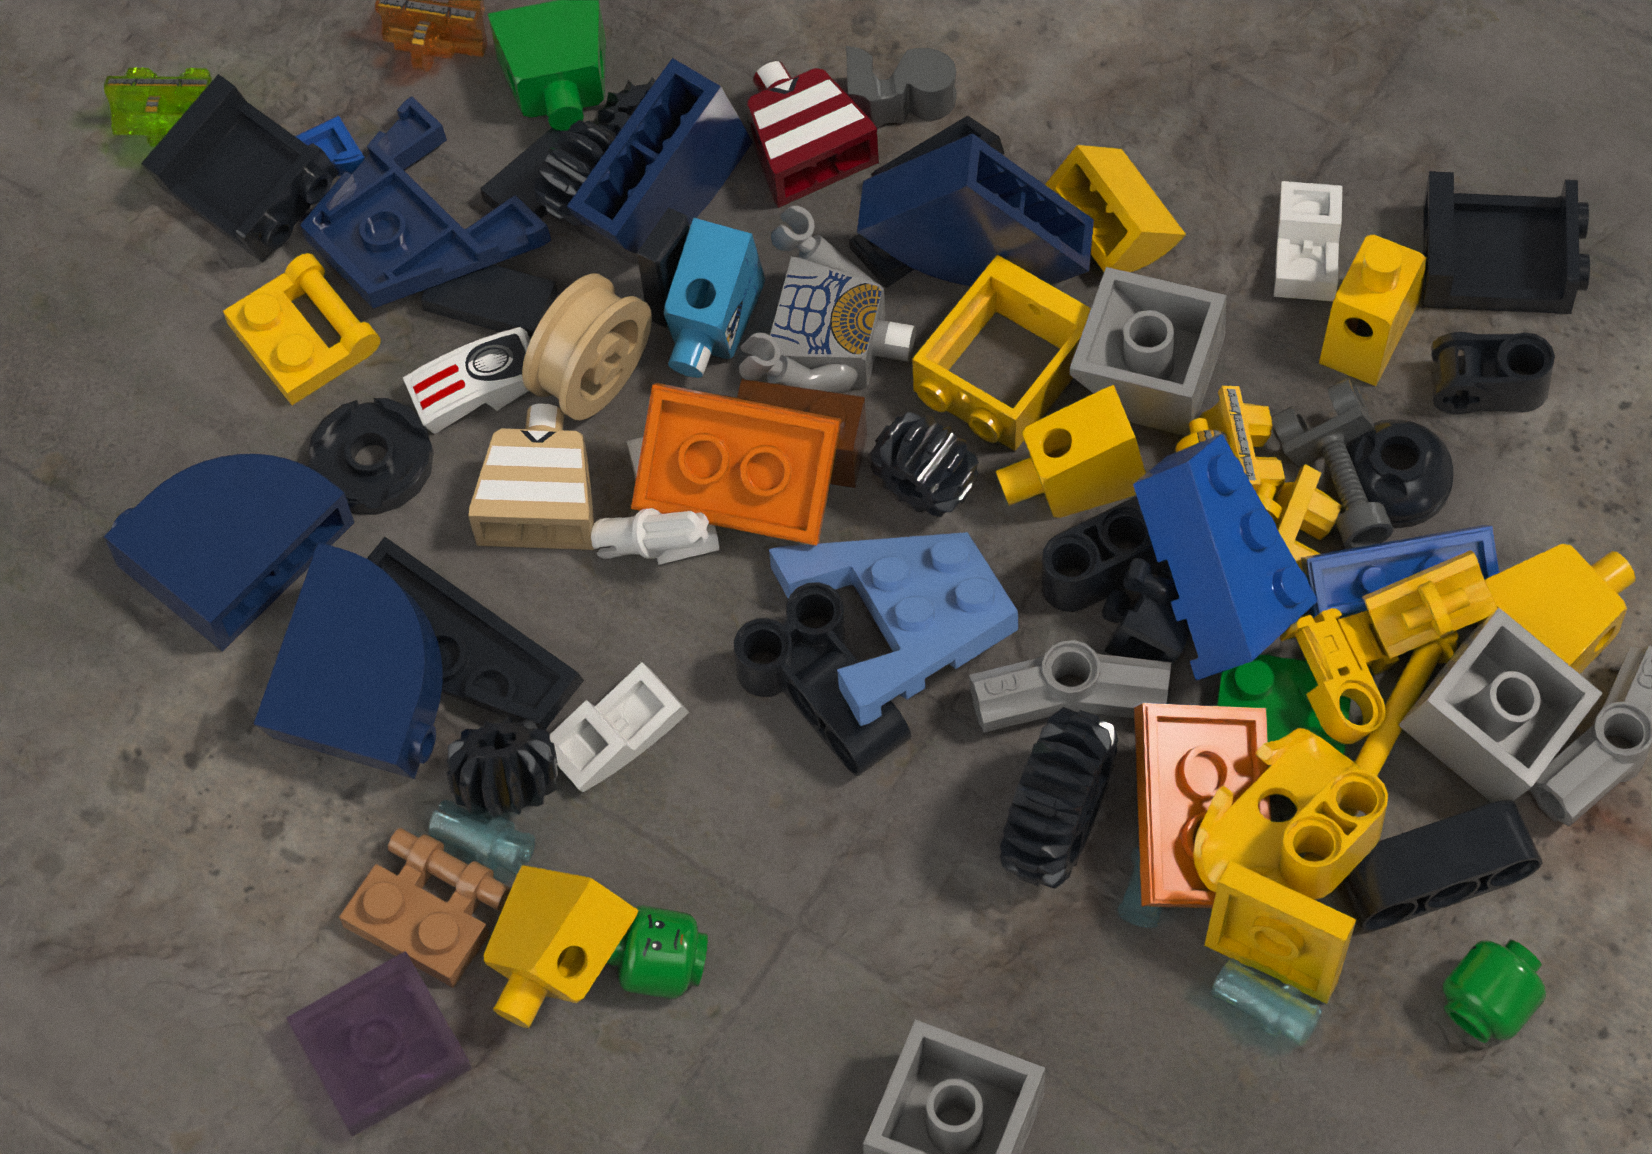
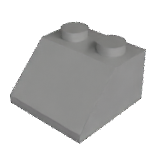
(1154, 347)

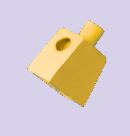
(1384, 292)
(1077, 457)
(1566, 601)
(553, 939)

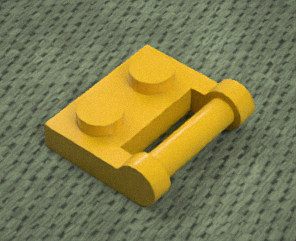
(285, 340)

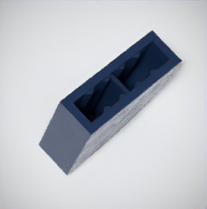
(665, 156)
(967, 205)
(228, 538)
(356, 669)

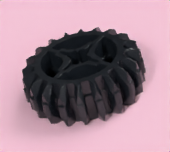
(1058, 797)

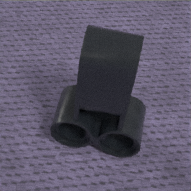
(810, 676)

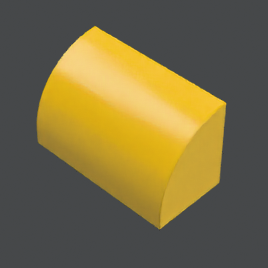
(1129, 218)

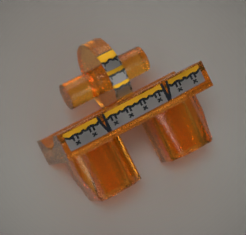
(433, 28)

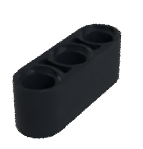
(1092, 550)
(1442, 865)

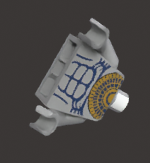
(826, 319)

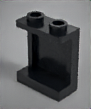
(240, 169)
(1503, 249)

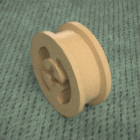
(586, 346)

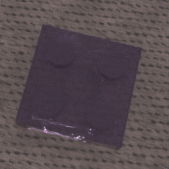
(379, 1043)

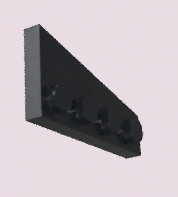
(480, 652)

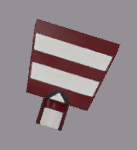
(807, 132)

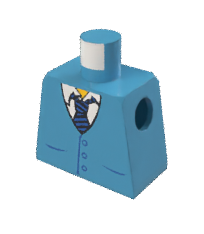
(712, 295)

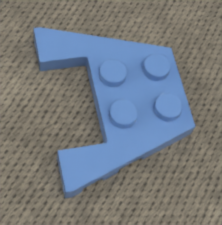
(925, 594)

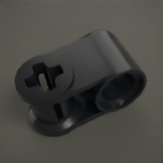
(1488, 372)

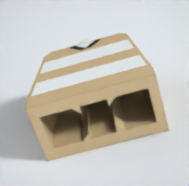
(534, 487)

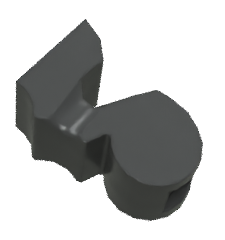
(919, 85)

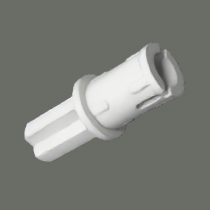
(649, 533)

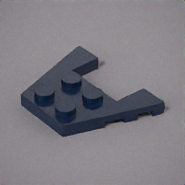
(394, 236)

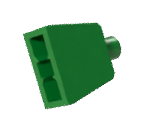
(552, 58)

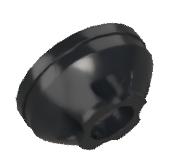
(1407, 494)

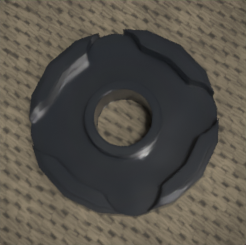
(387, 482)

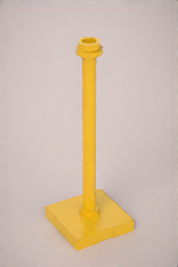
(1283, 929)

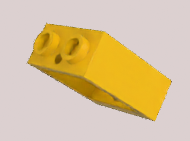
(1026, 302)

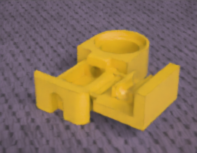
(1339, 661)

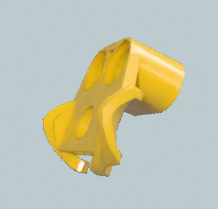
(1320, 786)

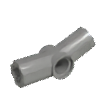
(1031, 692)
(1592, 764)

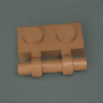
(404, 917)

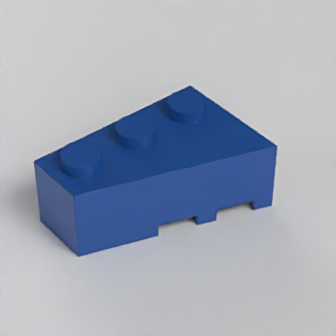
(1223, 553)

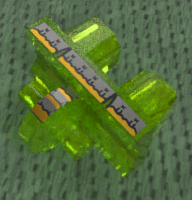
(152, 103)

